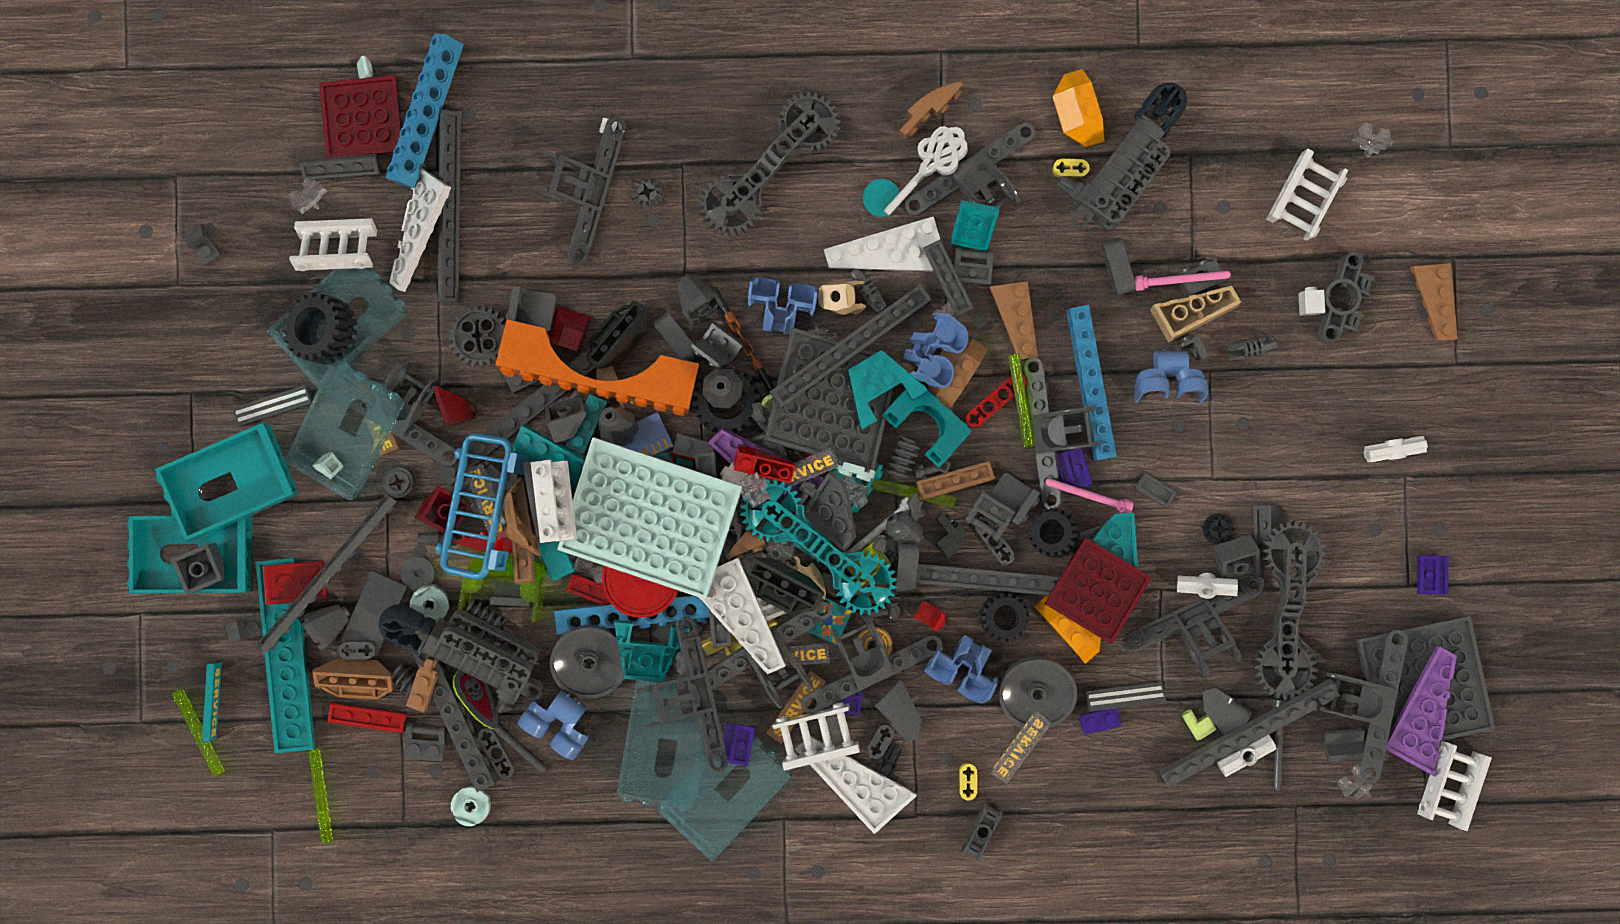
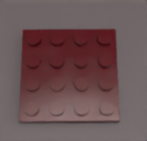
(361, 116)
(1098, 590)

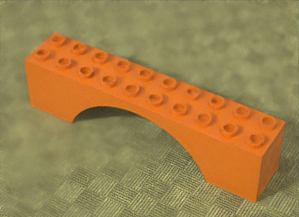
(664, 385)

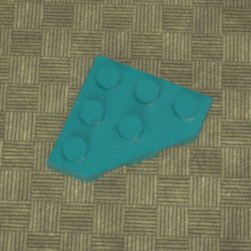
(1119, 537)

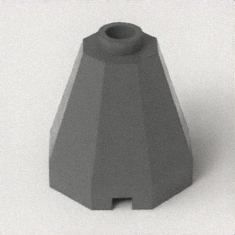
(697, 299)
(729, 394)
(617, 425)
(325, 624)

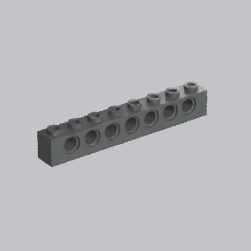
(460, 727)

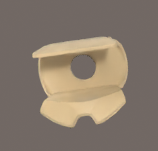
(847, 297)

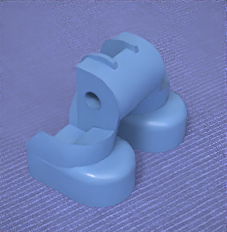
(777, 318)
(1172, 365)
(936, 370)
(974, 685)
(567, 710)

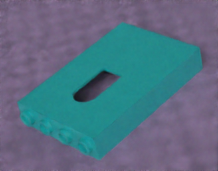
(257, 470)
(153, 575)

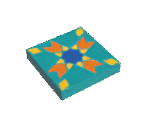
(837, 621)

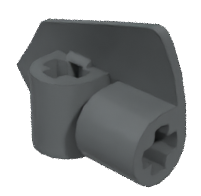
(1224, 710)
(900, 712)

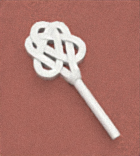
(941, 158)

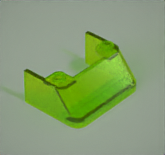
(529, 592)

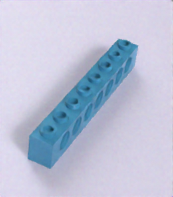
(426, 120)
(1091, 380)
(564, 617)

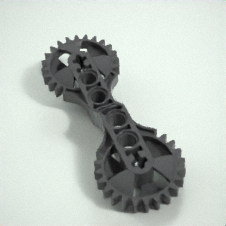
(769, 164)
(1289, 609)

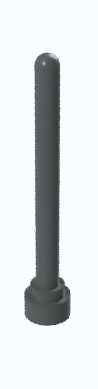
(519, 748)
(1279, 749)

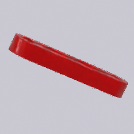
(995, 400)

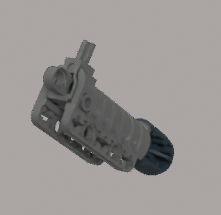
(1128, 161)
(467, 649)

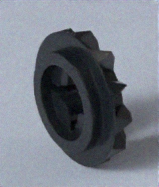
(1211, 522)

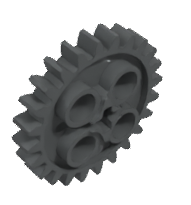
(462, 338)

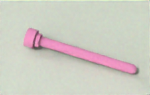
(1143, 282)
(1123, 506)

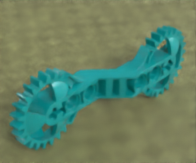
(821, 549)

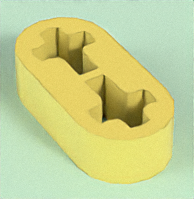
(1070, 163)
(972, 781)

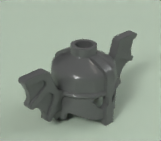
(902, 527)

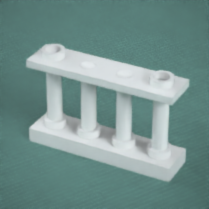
(1295, 179)
(333, 229)
(553, 501)
(829, 751)
(1469, 790)

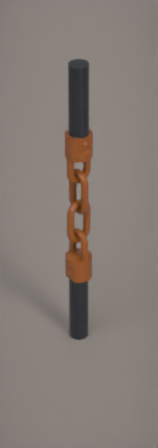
(757, 365)

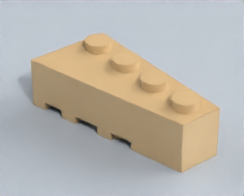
(1189, 313)

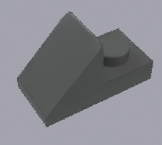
(202, 244)
(244, 628)

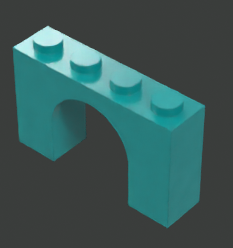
(951, 429)

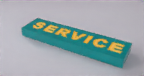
(211, 703)

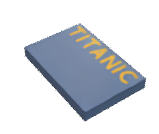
(651, 437)

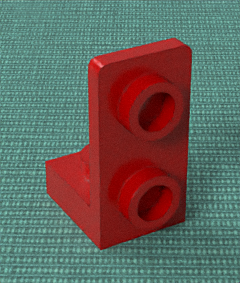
(930, 615)

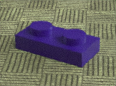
(1099, 720)

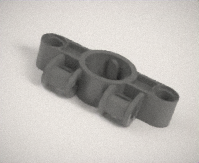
(1358, 285)

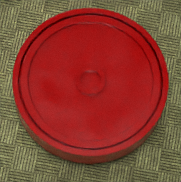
(634, 594)

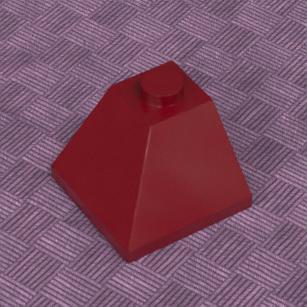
(569, 329)
(454, 407)
(436, 510)

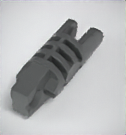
(869, 291)
(1251, 347)
(760, 415)

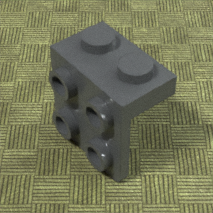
(532, 307)
(718, 346)
(1015, 496)

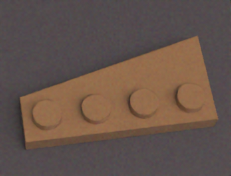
(1438, 299)
(1016, 314)

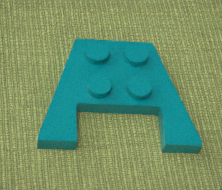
(876, 377)
(645, 659)

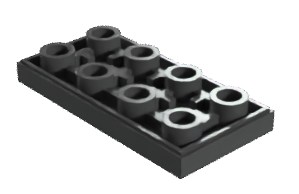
(376, 597)

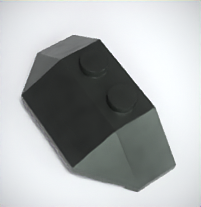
(617, 335)
(783, 586)

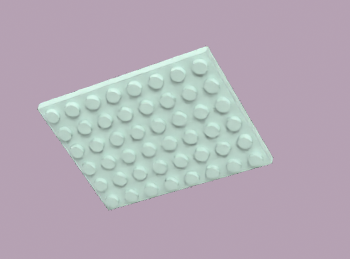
(651, 518)

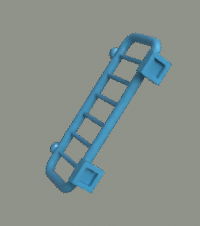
(493, 558)

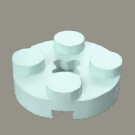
(848, 469)
(434, 594)
(476, 815)

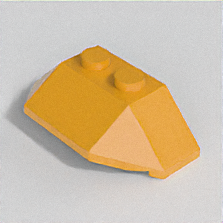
(1079, 109)
(1079, 639)

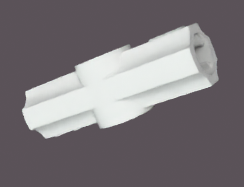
(1395, 449)
(1207, 585)
(1257, 750)

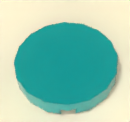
(878, 196)

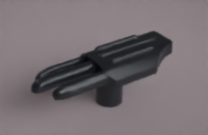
(887, 766)

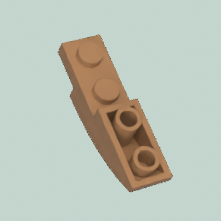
(934, 102)
(749, 544)

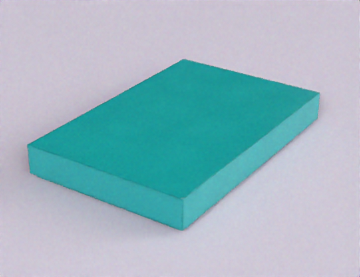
(974, 225)

